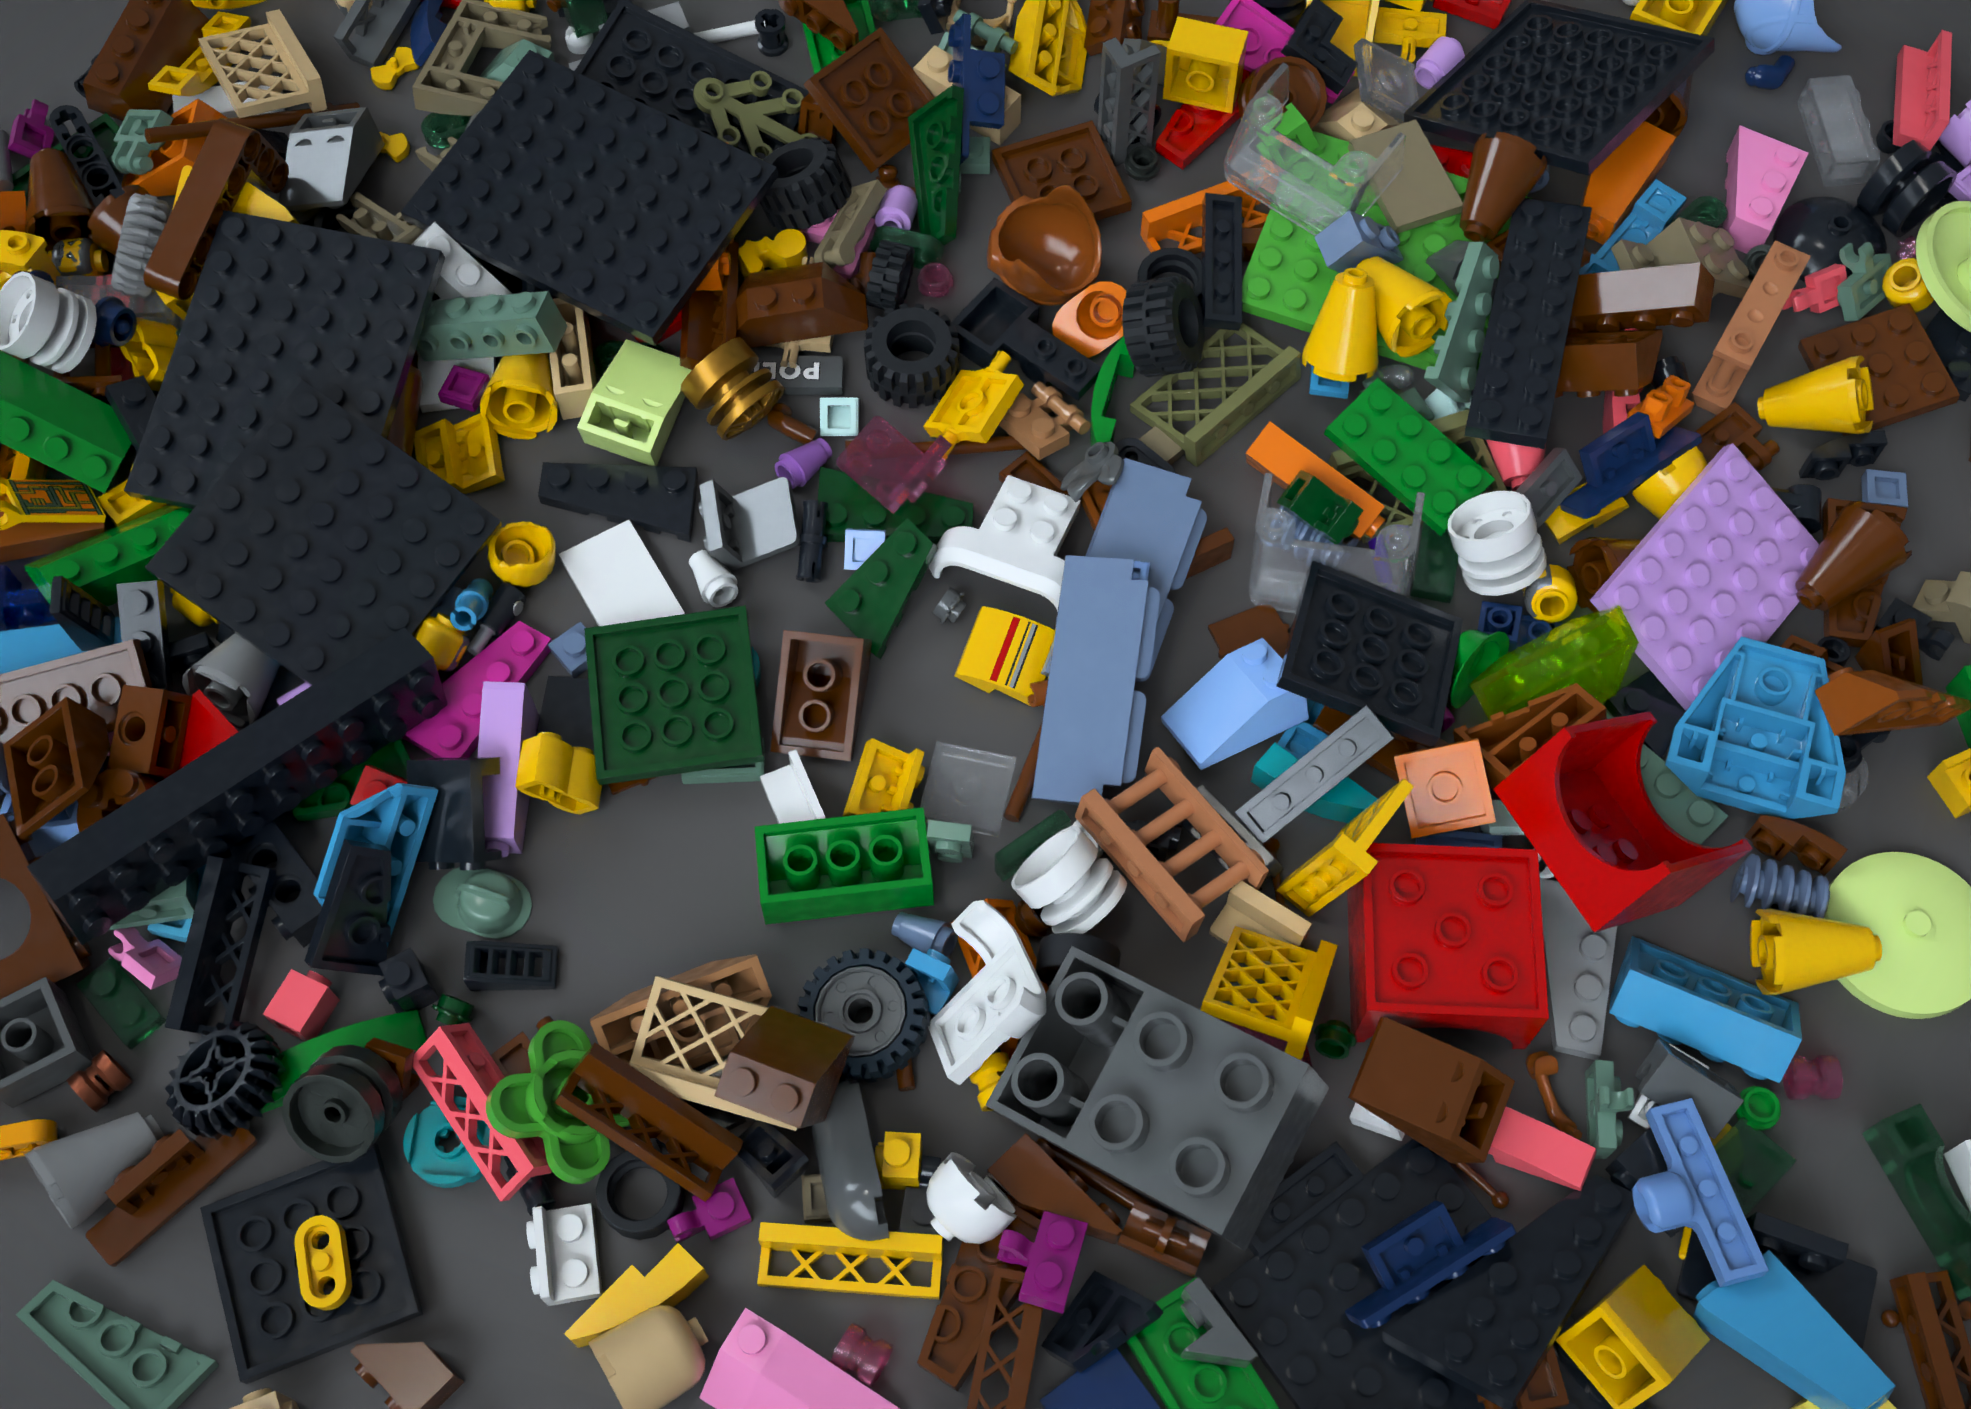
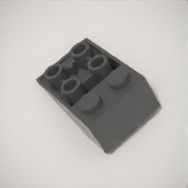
(329, 158)

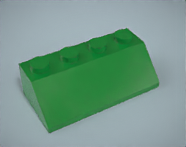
(60, 425)
(110, 556)
(843, 866)

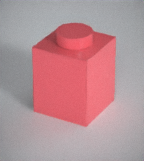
(302, 1004)

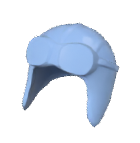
(1781, 26)

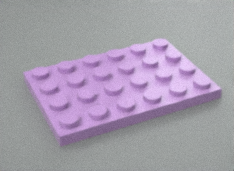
(1709, 574)

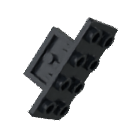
(1812, 1258)

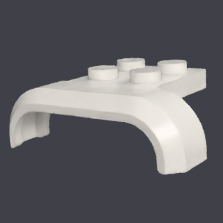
(1015, 539)
(996, 1003)

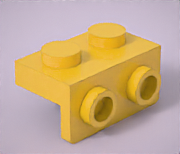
(884, 779)

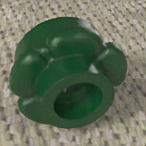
(453, 1010)
(1334, 1039)

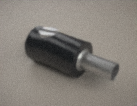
(502, 609)

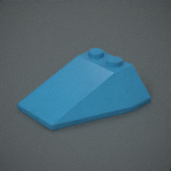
(1761, 736)

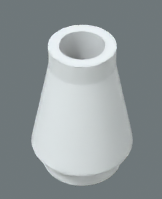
(713, 580)

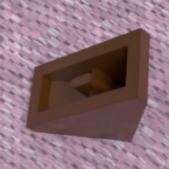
(1893, 652)

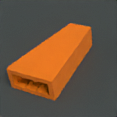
(1624, 178)
(1285, 457)

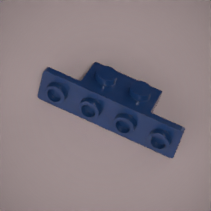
(981, 77)
(1623, 461)
(1419, 1256)

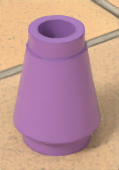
(803, 462)

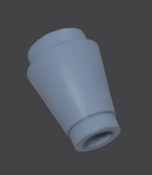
(925, 933)

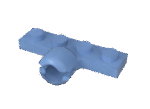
(1696, 1195)

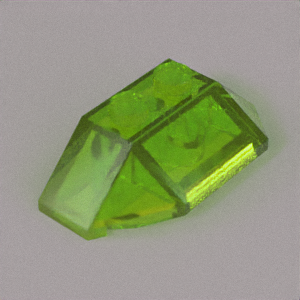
(1582, 651)

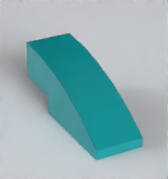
(1338, 804)

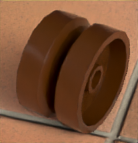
(1306, 87)

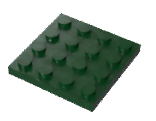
(673, 695)

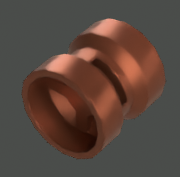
(92, 1088)

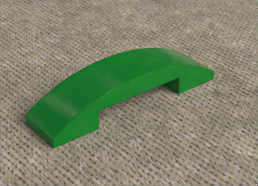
(1116, 363)
(399, 1028)

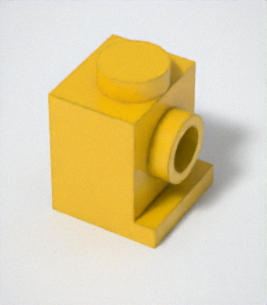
(1953, 782)
(899, 1160)

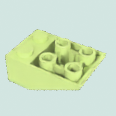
(635, 403)

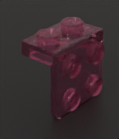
(890, 464)

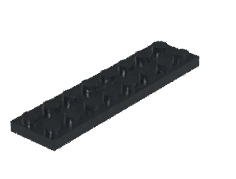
(1528, 324)

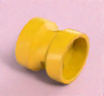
(988, 1076)

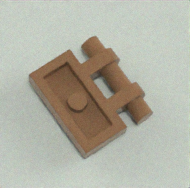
(1035, 429)

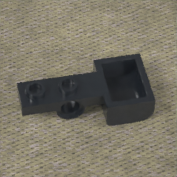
(1008, 323)

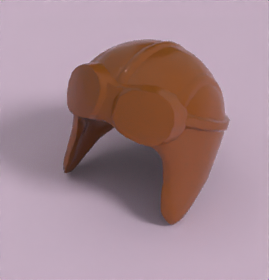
(1046, 246)

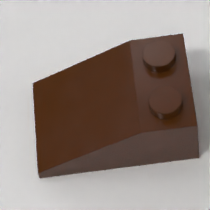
(820, 694)
(54, 763)

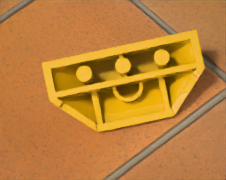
(1050, 46)

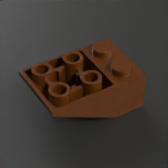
(1432, 1092)

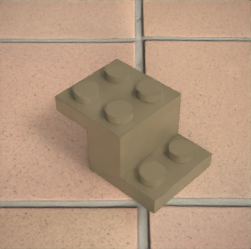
(1689, 243)

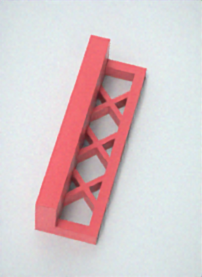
(1923, 92)
(474, 1069)

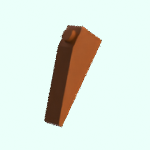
(42, 538)
(1880, 702)

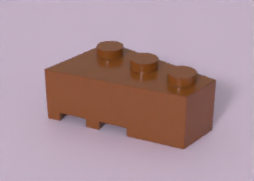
(1514, 737)

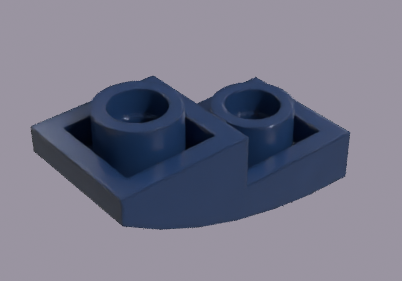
(426, 30)
(1510, 620)

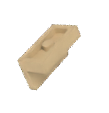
(1259, 914)

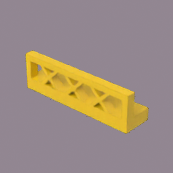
(833, 1241)

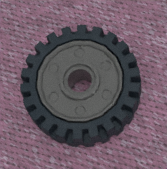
(897, 1006)

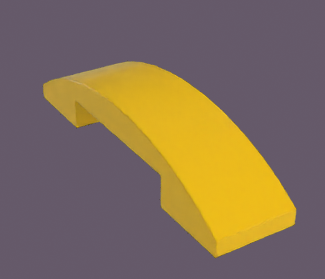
(195, 73)

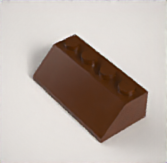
(135, 52)

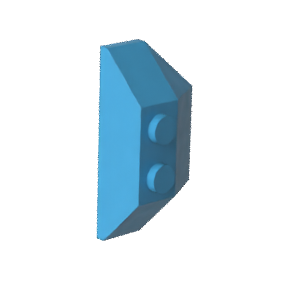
(391, 819)

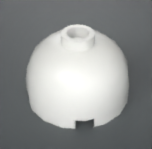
(966, 1203)

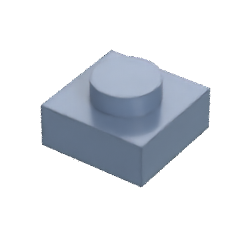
(1884, 488)
(571, 650)

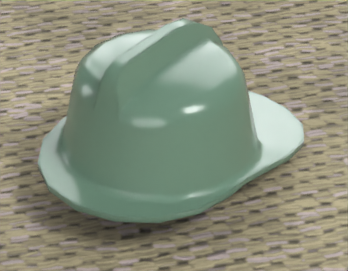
(482, 902)

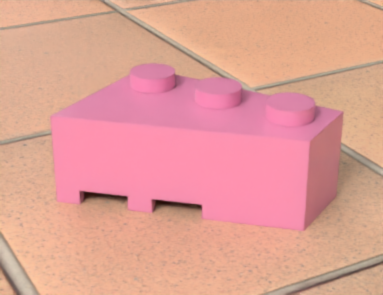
(1757, 185)

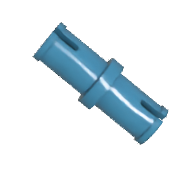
(471, 604)

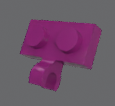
(1048, 1260)

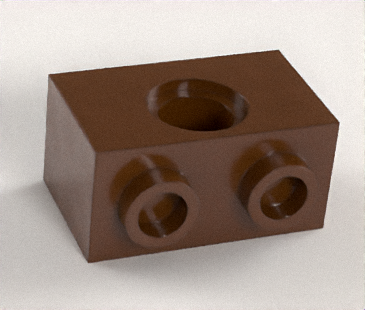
(149, 730)

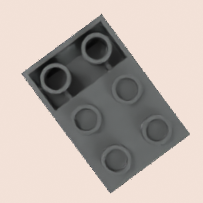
(1160, 1096)

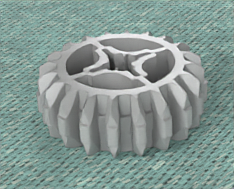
(139, 235)

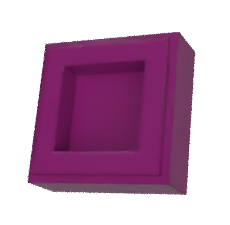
(463, 388)

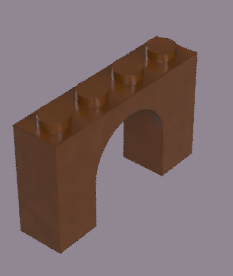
(50, 945)

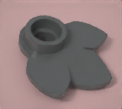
(1100, 464)

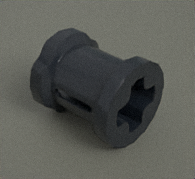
(768, 36)

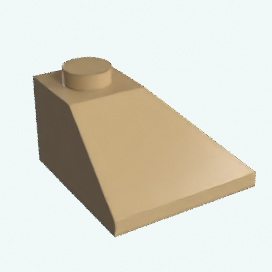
(1353, 119)

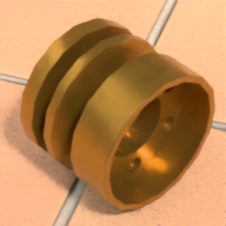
(726, 381)

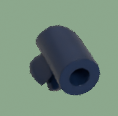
(1770, 76)

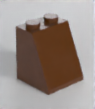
(786, 1068)

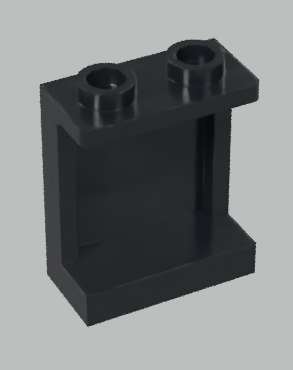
(457, 818)

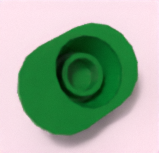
(1474, 655)

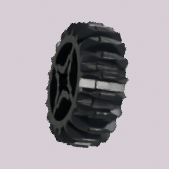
(229, 1082)

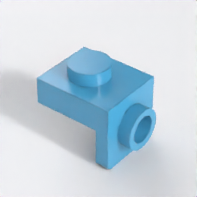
(934, 975)

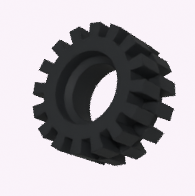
(890, 275)

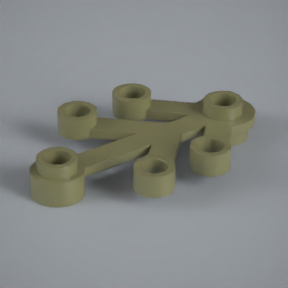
(750, 116)

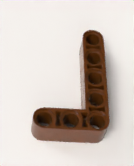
(214, 184)

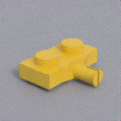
(1408, 29)

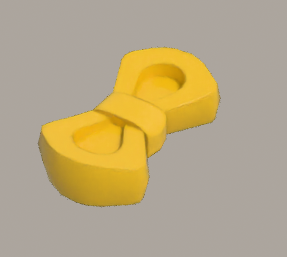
(386, 75)
(395, 146)

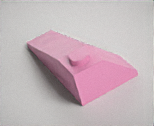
(773, 1370)

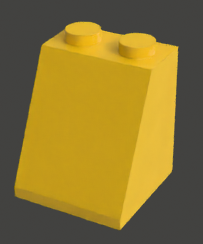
(1633, 1340)

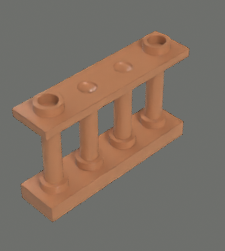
(1749, 327)
(1156, 878)

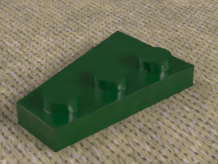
(879, 589)
(337, 796)

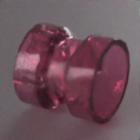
(1813, 1077)
(862, 1354)

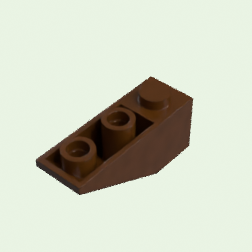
(827, 18)
(1039, 1185)

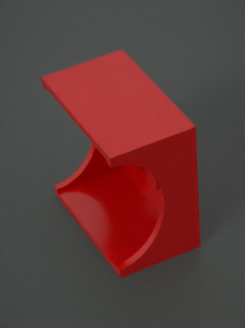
(1598, 830)
(1448, 941)

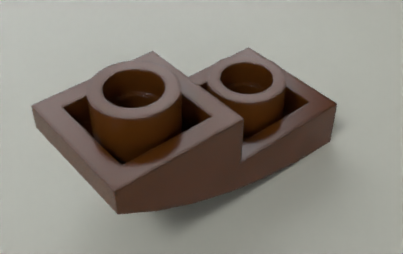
(1778, 836)

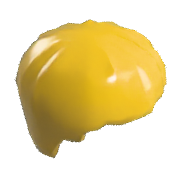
(522, 553)

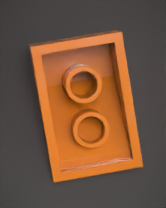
(174, 155)

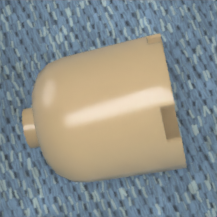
(652, 1357)

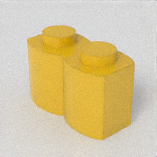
(151, 350)
(558, 773)

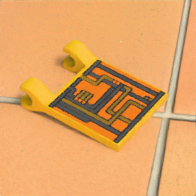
(48, 502)

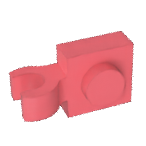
(1820, 290)

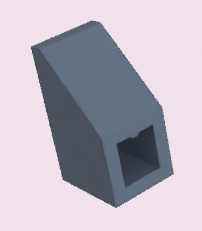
(1355, 239)

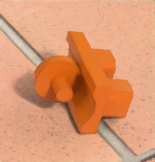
(1665, 405)

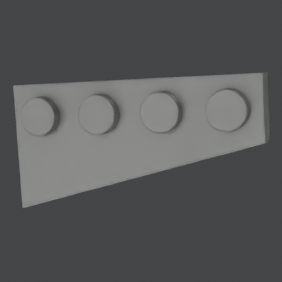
(1576, 974)

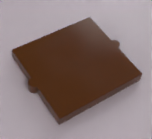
(1249, 627)

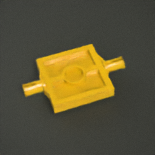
(975, 403)

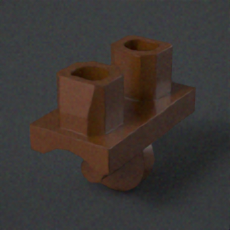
(1164, 1238)

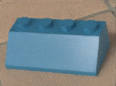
(1706, 1010)

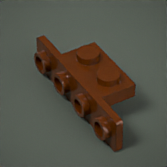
(1111, 20)
(161, 1187)

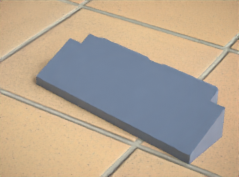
(1153, 523)
(1090, 701)

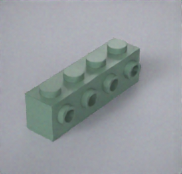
(491, 327)

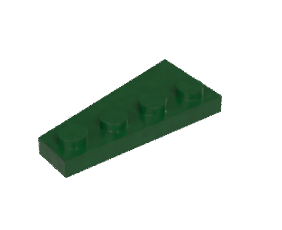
(936, 154)

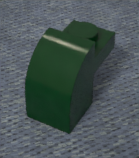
(1320, 507)

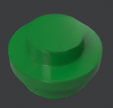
(1759, 1108)

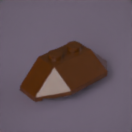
(798, 305)

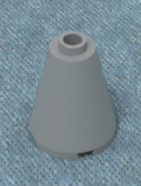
(233, 679)
(86, 1163)

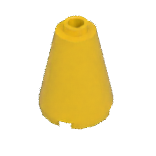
(1406, 307)
(1346, 330)
(521, 397)
(1822, 400)
(1666, 486)
(1808, 950)

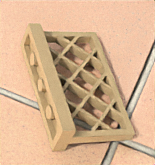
(287, 58)
(685, 1081)

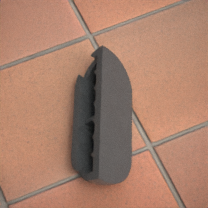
(849, 1166)

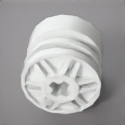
(45, 322)
(1497, 543)
(1069, 882)

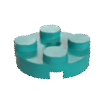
(430, 1159)

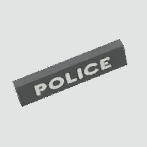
(811, 376)

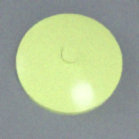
(1945, 259)
(1923, 929)

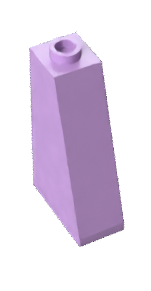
(505, 721)

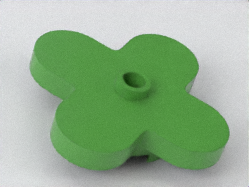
(526, 1105)

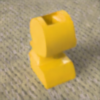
(782, 252)

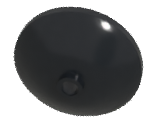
(1825, 226)

